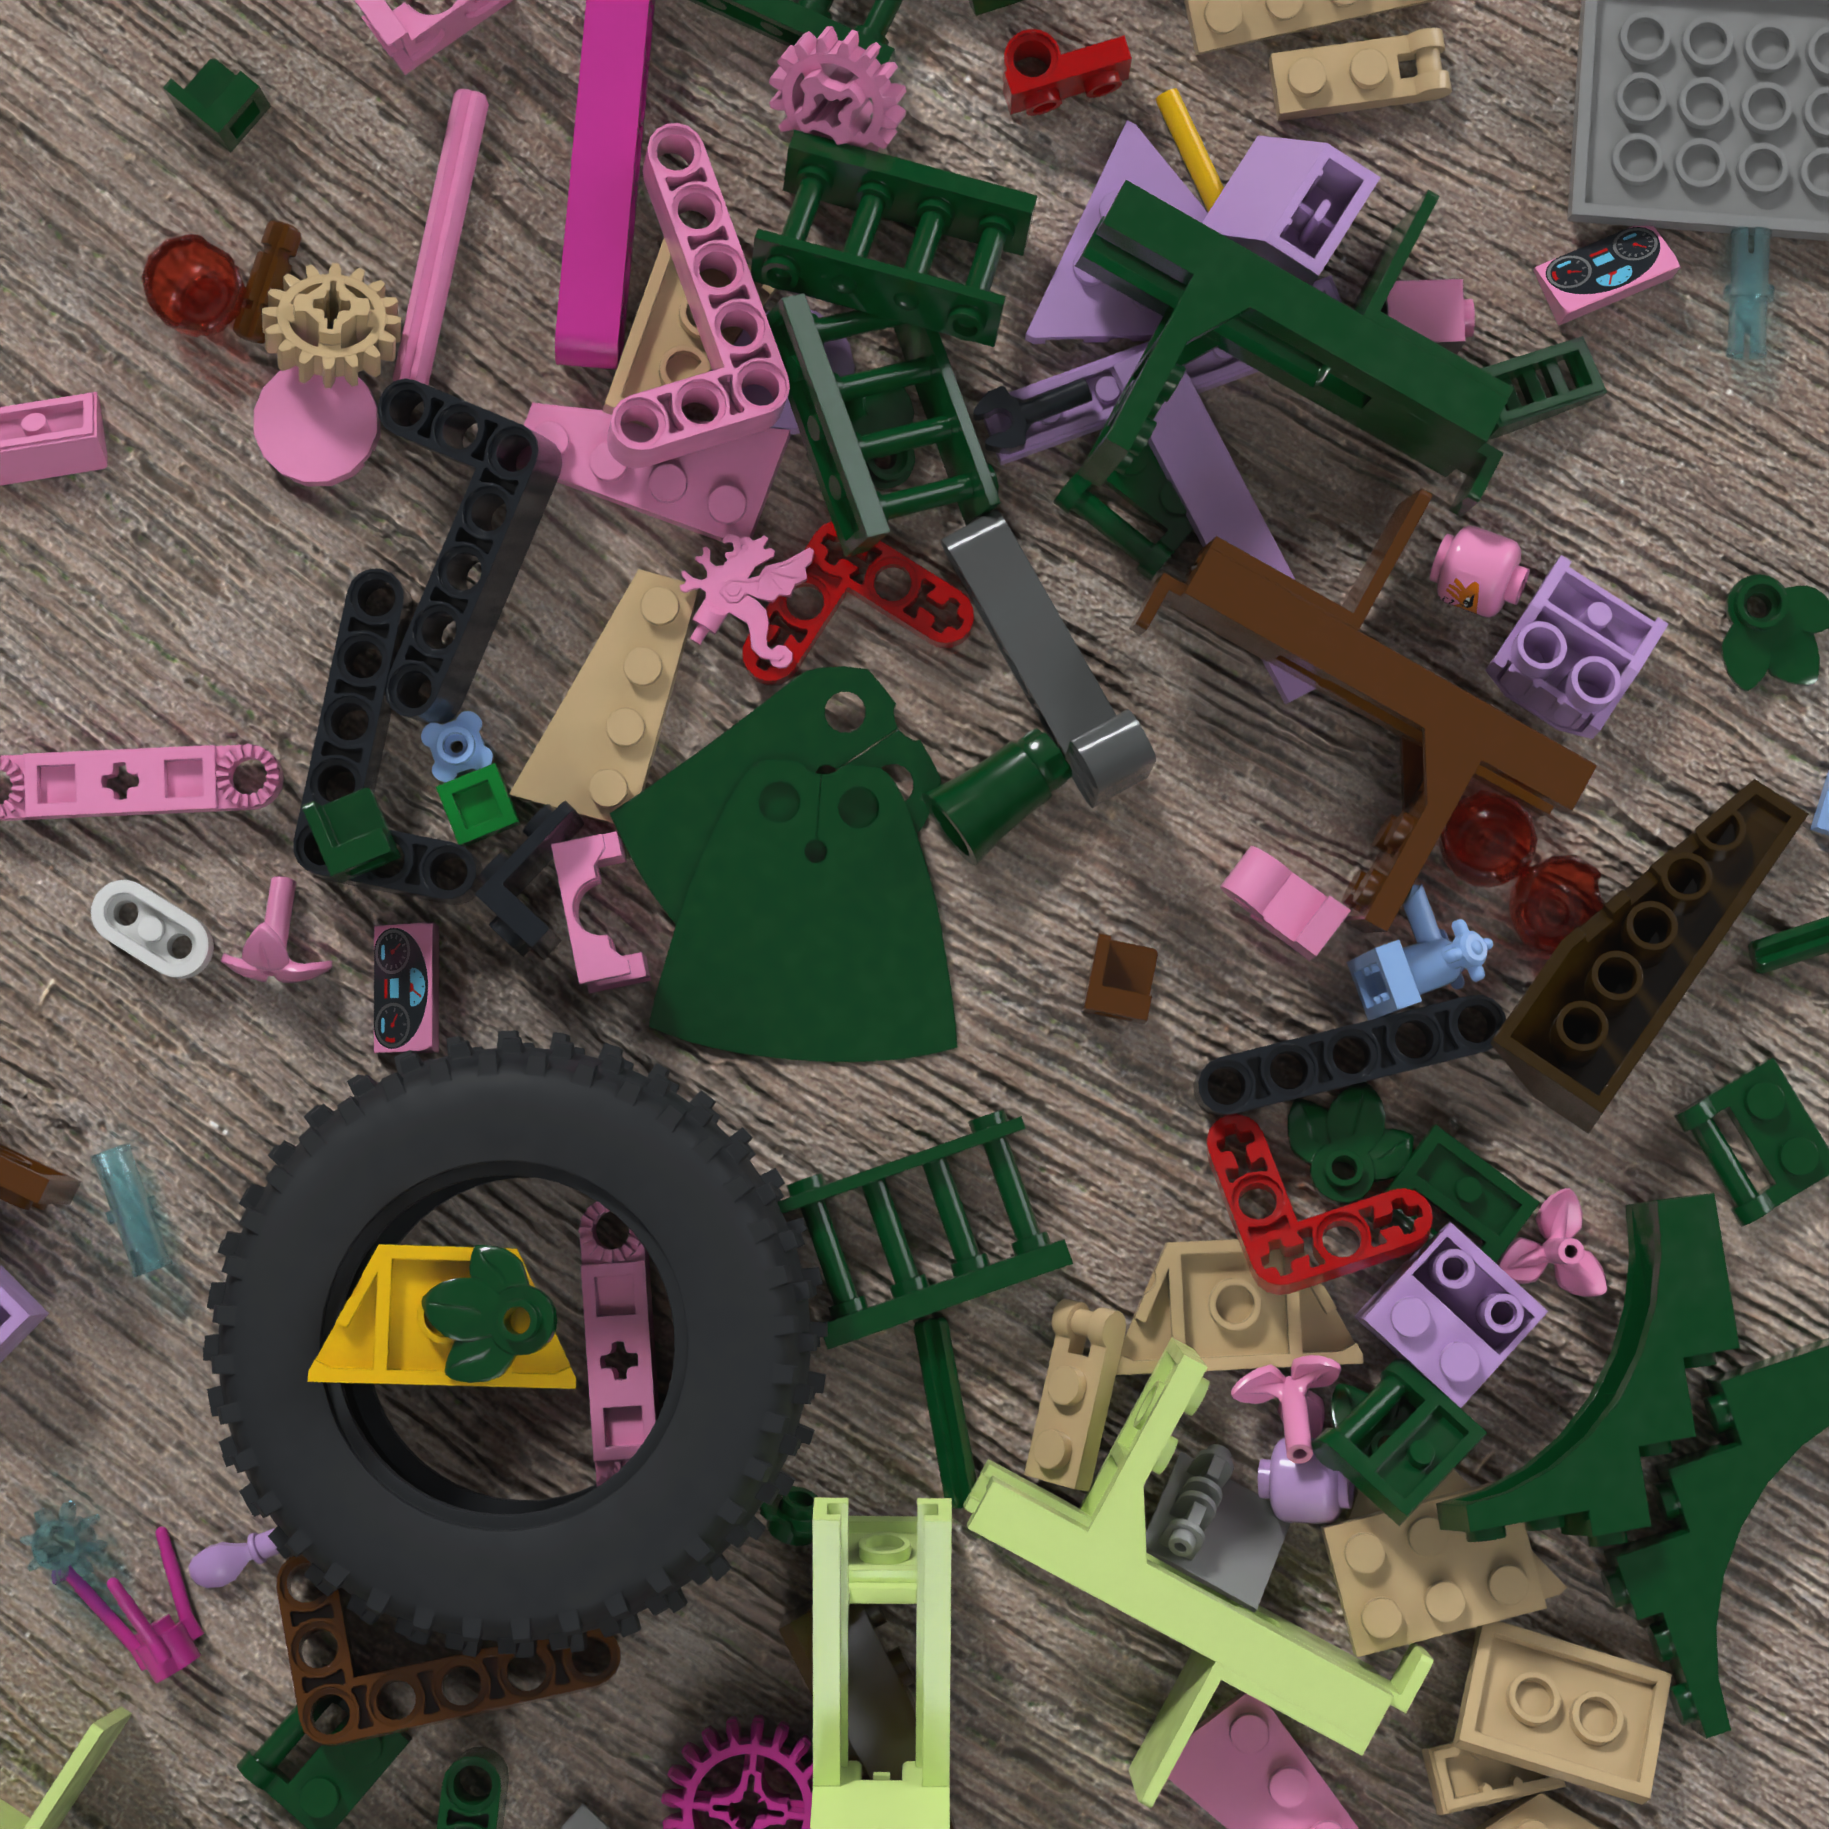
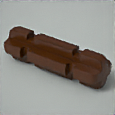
(267, 273)

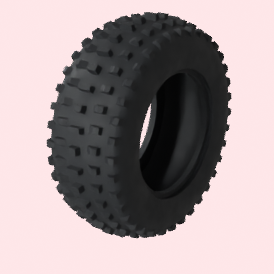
(344, 1477)

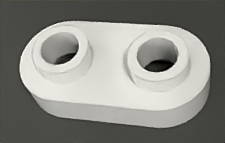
(153, 931)

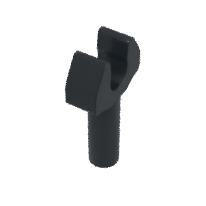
(1026, 412)

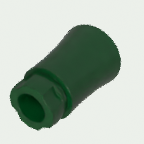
(997, 794)

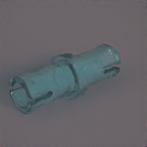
(1748, 293)
(131, 1209)

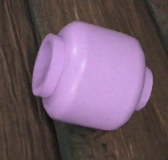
(1304, 1490)

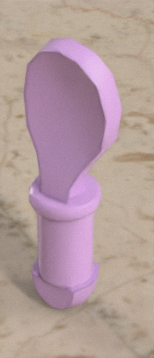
(224, 1561)

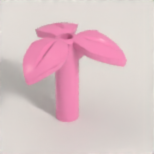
(266, 946)
(1575, 1268)
(1298, 1407)

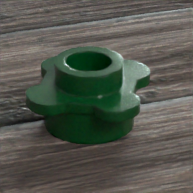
(791, 1516)

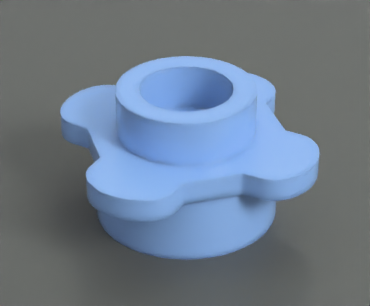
(440, 739)

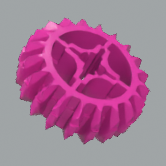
(720, 1801)

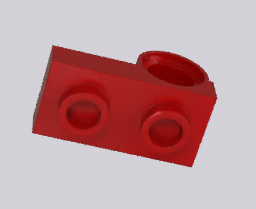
(1087, 70)

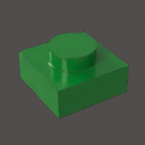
(478, 805)

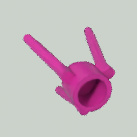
(157, 1646)

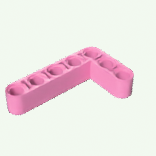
(712, 311)

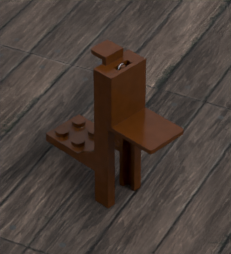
(1441, 727)

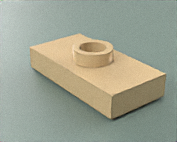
(1470, 1780)

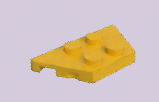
(390, 1340)

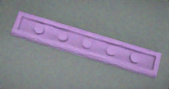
(1205, 373)
(1211, 488)

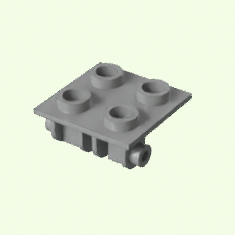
(1216, 1528)

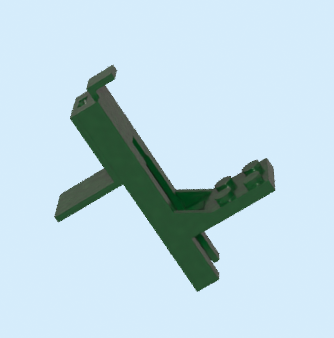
(1332, 354)

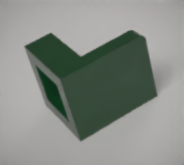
(220, 102)
(351, 834)

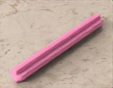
(441, 236)

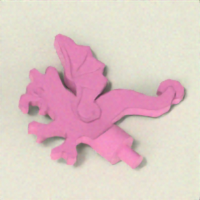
(733, 591)

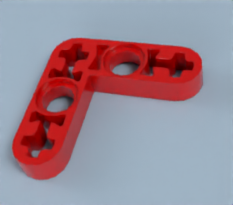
(834, 585)
(1286, 1233)

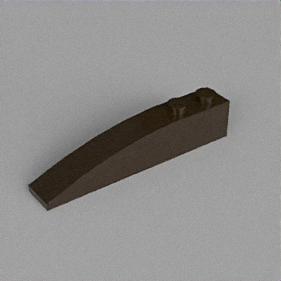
(1638, 956)
(878, 1691)

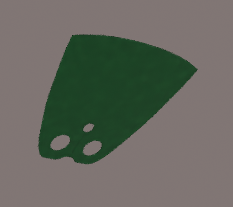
(808, 953)

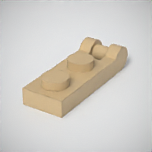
(1358, 75)
(1076, 1394)

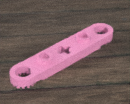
(169, 782)
(621, 1310)

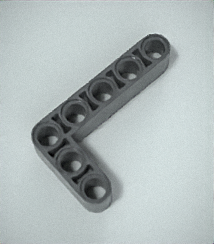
(1101, 747)

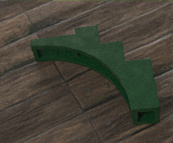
(1670, 1321)
(1709, 1493)

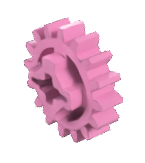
(838, 91)

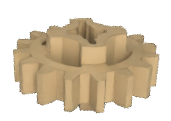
(300, 321)

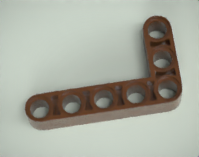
(425, 1678)

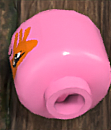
(1479, 571)

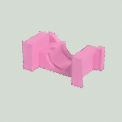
(416, 37)
(594, 955)

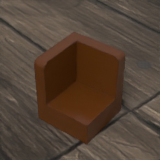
(1120, 980)

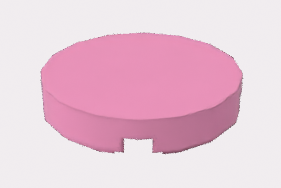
(314, 430)

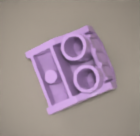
(1581, 637)

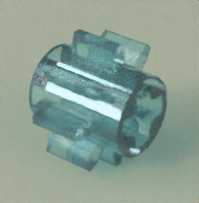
(52, 1555)

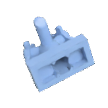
(1397, 976)

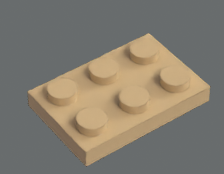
(1426, 1580)
(1563, 1711)

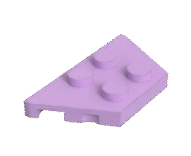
(1081, 304)

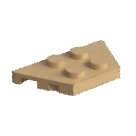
(1214, 1305)

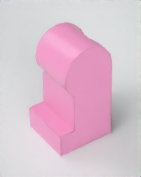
(1284, 902)

